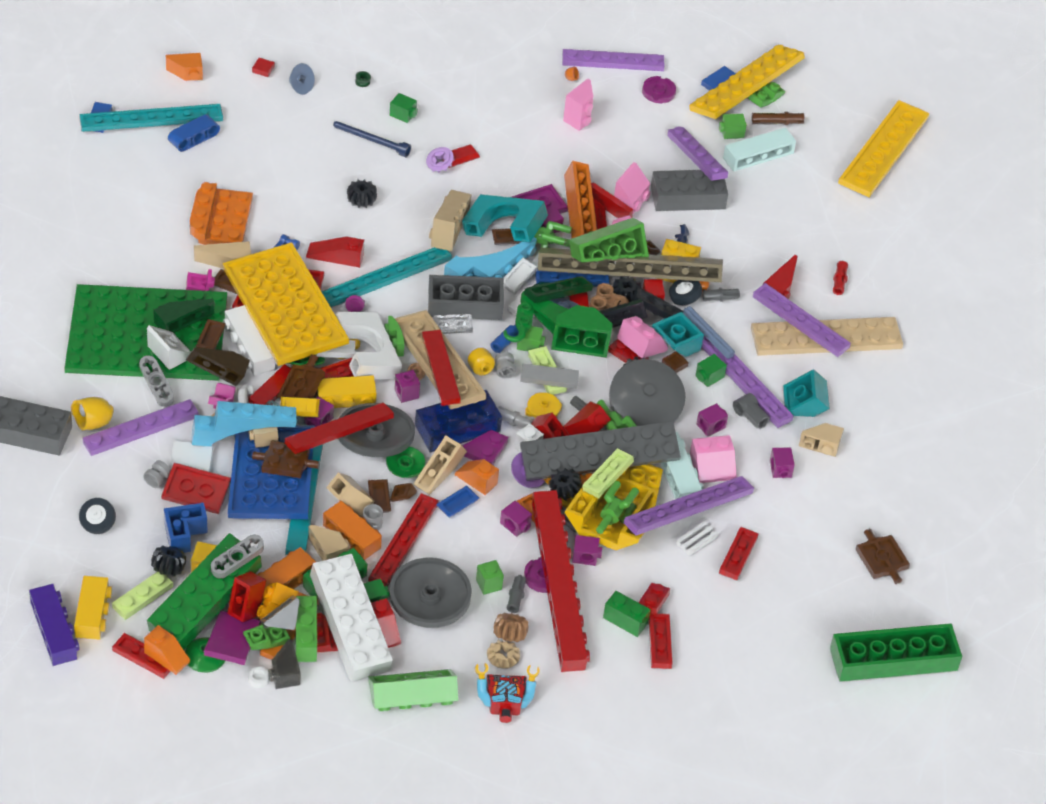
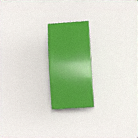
(767, 95)
(395, 335)
(261, 638)

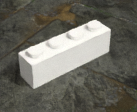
(248, 340)

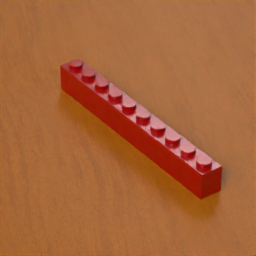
(559, 581)

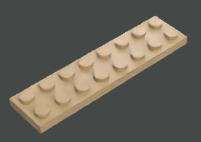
(412, 328)
(862, 333)

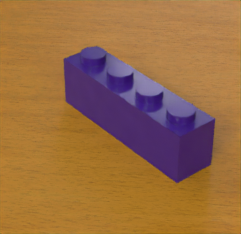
(53, 624)

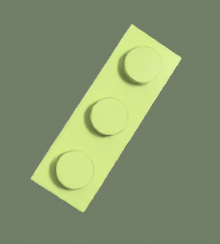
(542, 357)
(608, 473)
(142, 595)

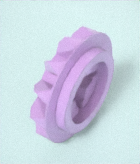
(440, 153)

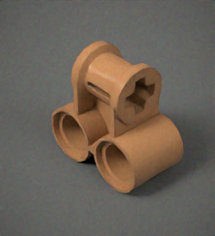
(606, 298)

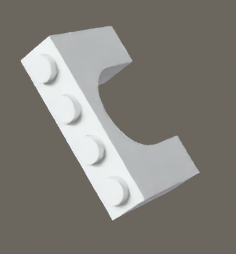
(370, 328)

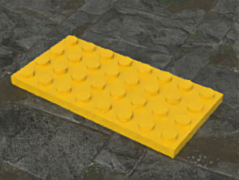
(285, 304)

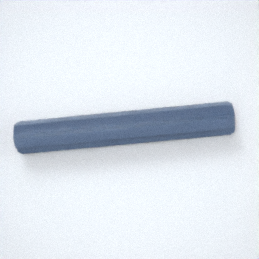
(709, 332)

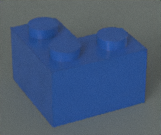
(182, 523)

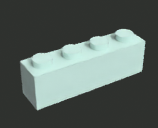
(759, 149)
(681, 474)

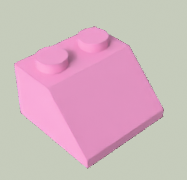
(579, 106)
(633, 187)
(641, 337)
(713, 458)

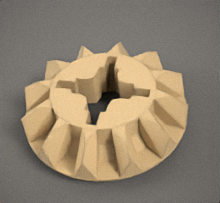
(498, 659)

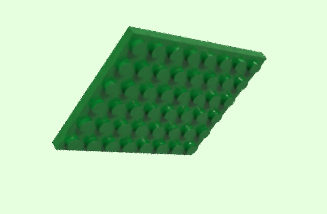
(112, 326)

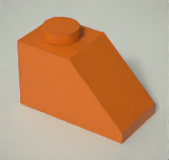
(185, 66)
(479, 475)
(165, 650)

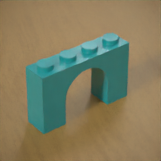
(488, 208)

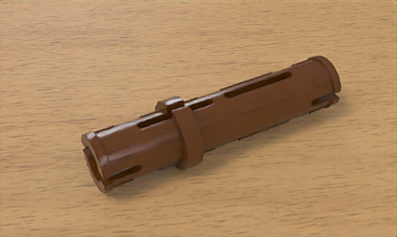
(778, 118)

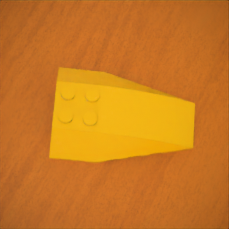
(586, 509)

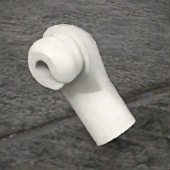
(244, 392)

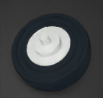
(685, 292)
(97, 515)

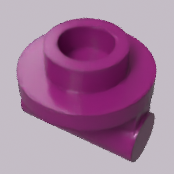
(355, 303)

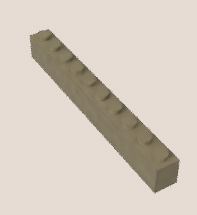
(648, 267)

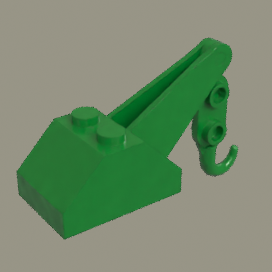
(573, 329)

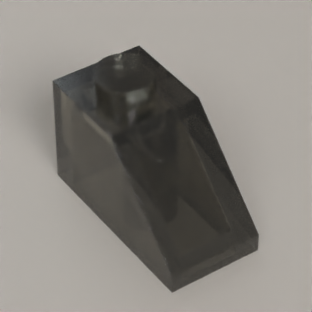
(285, 667)

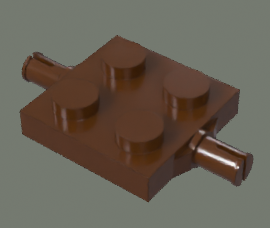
(302, 380)
(282, 461)
(882, 556)

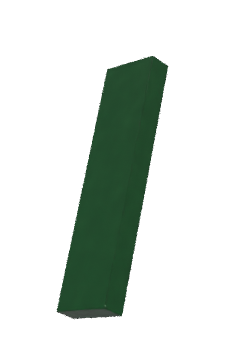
(558, 289)

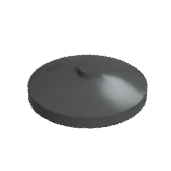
(647, 392)
(383, 438)
(430, 592)

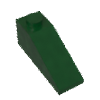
(182, 314)

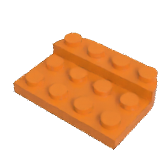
(219, 214)

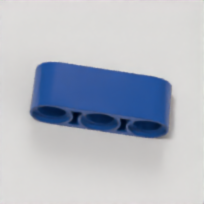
(193, 133)

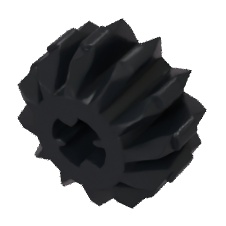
(362, 193)
(625, 287)
(566, 483)
(168, 561)

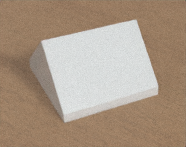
(166, 346)

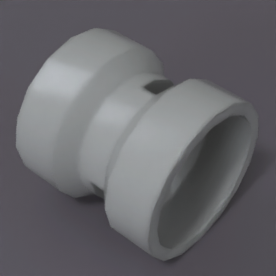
(505, 365)
(155, 476)
(373, 515)

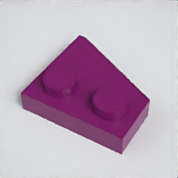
(486, 446)

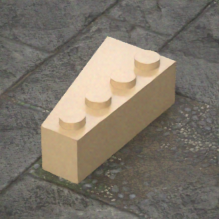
(449, 219)

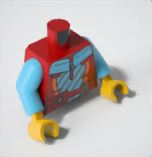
(505, 693)

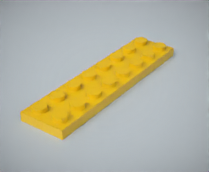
(746, 81)
(883, 148)

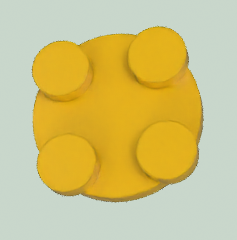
(543, 404)

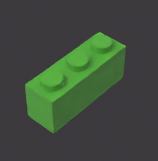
(306, 629)

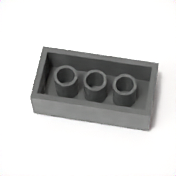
(687, 191)
(466, 295)
(34, 426)

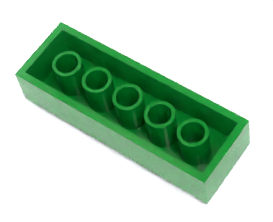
(200, 596)
(895, 652)

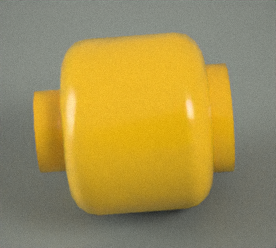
(481, 361)

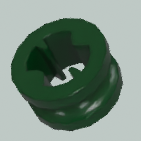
(362, 79)

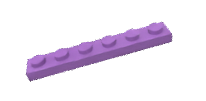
(614, 60)
(697, 153)
(801, 320)
(140, 427)

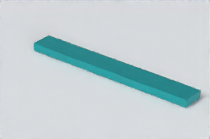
(148, 117)
(386, 275)
(299, 528)

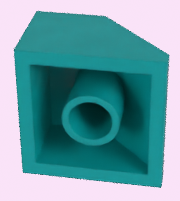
(680, 334)
(807, 395)

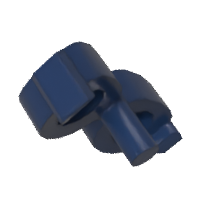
(682, 237)

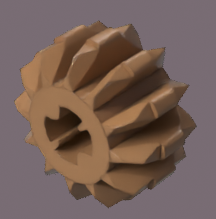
(510, 627)

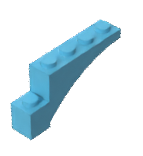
(491, 265)
(239, 417)

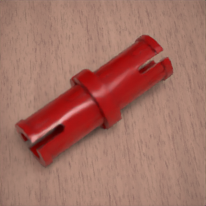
(840, 277)

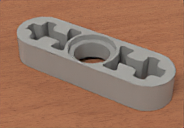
(155, 389)
(221, 560)

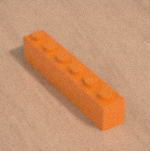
(579, 199)

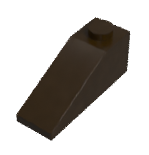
(221, 363)

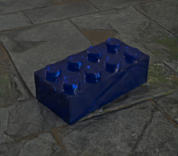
(459, 423)

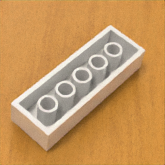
(351, 617)

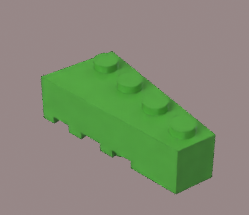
(612, 242)

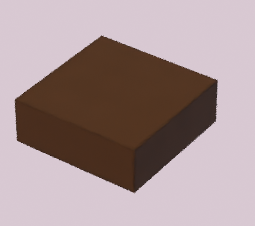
(675, 361)

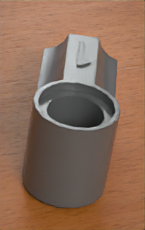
(748, 406)

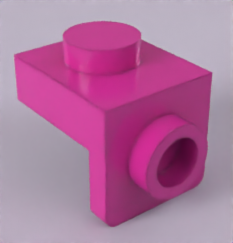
(199, 281)
(222, 393)

